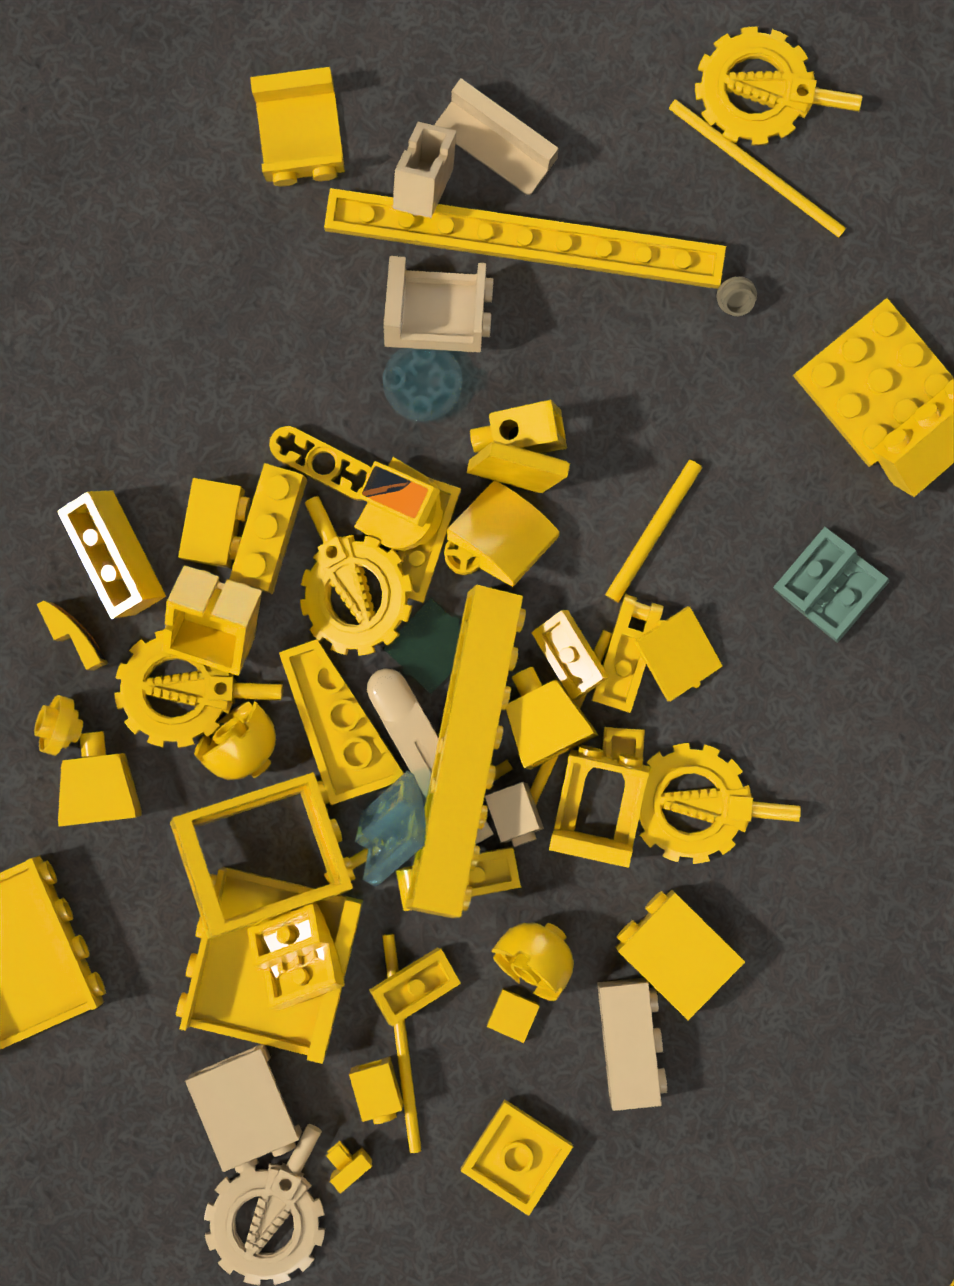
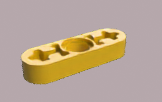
(292, 458)

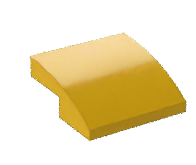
(503, 533)
(295, 956)

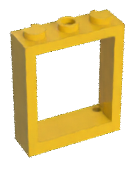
(325, 831)

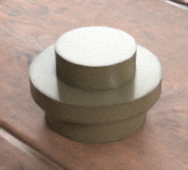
(736, 296)

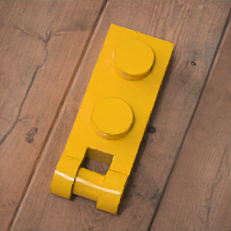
(623, 659)

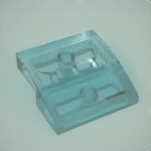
(392, 828)

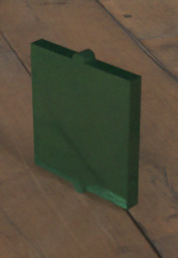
(427, 645)

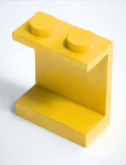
(298, 126)
(678, 953)

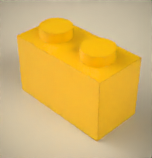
(213, 523)

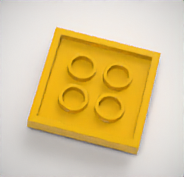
(873, 378)

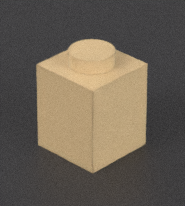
(515, 814)

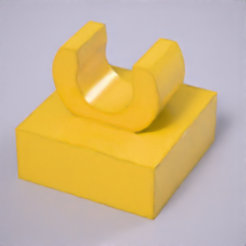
(348, 1166)

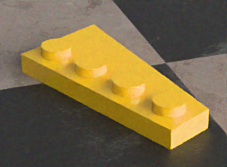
(339, 731)

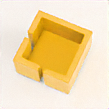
(211, 620)

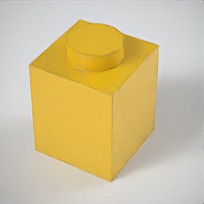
(376, 1090)

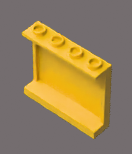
(40, 956)
(231, 994)

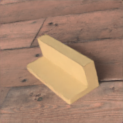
(498, 138)

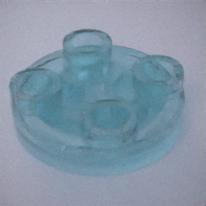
(422, 383)

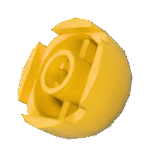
(240, 744)
(537, 957)

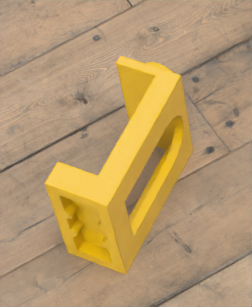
(612, 851)

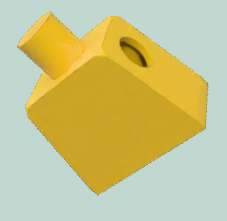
(538, 423)
(545, 720)
(96, 785)

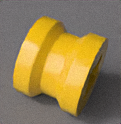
(462, 565)

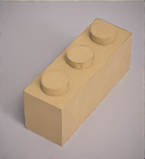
(631, 1043)

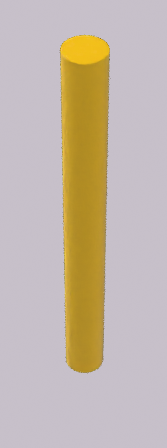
(653, 531)

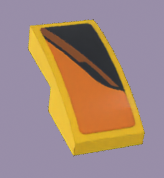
(399, 494)
(65, 626)

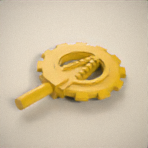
(786, 91)
(341, 567)
(207, 690)
(726, 806)

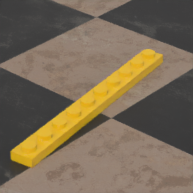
(528, 239)

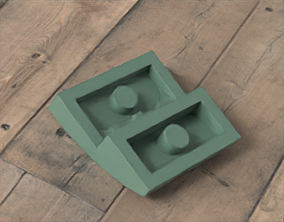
(831, 584)

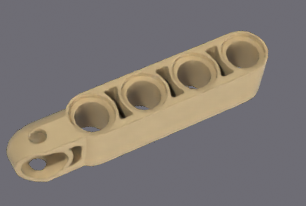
(408, 727)

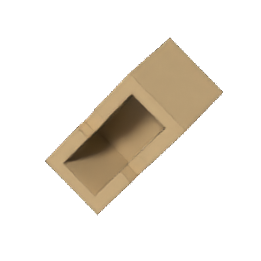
(424, 169)

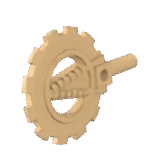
(280, 1192)

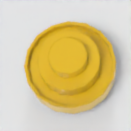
(58, 725)

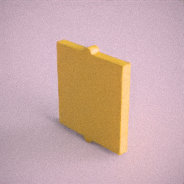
(678, 653)

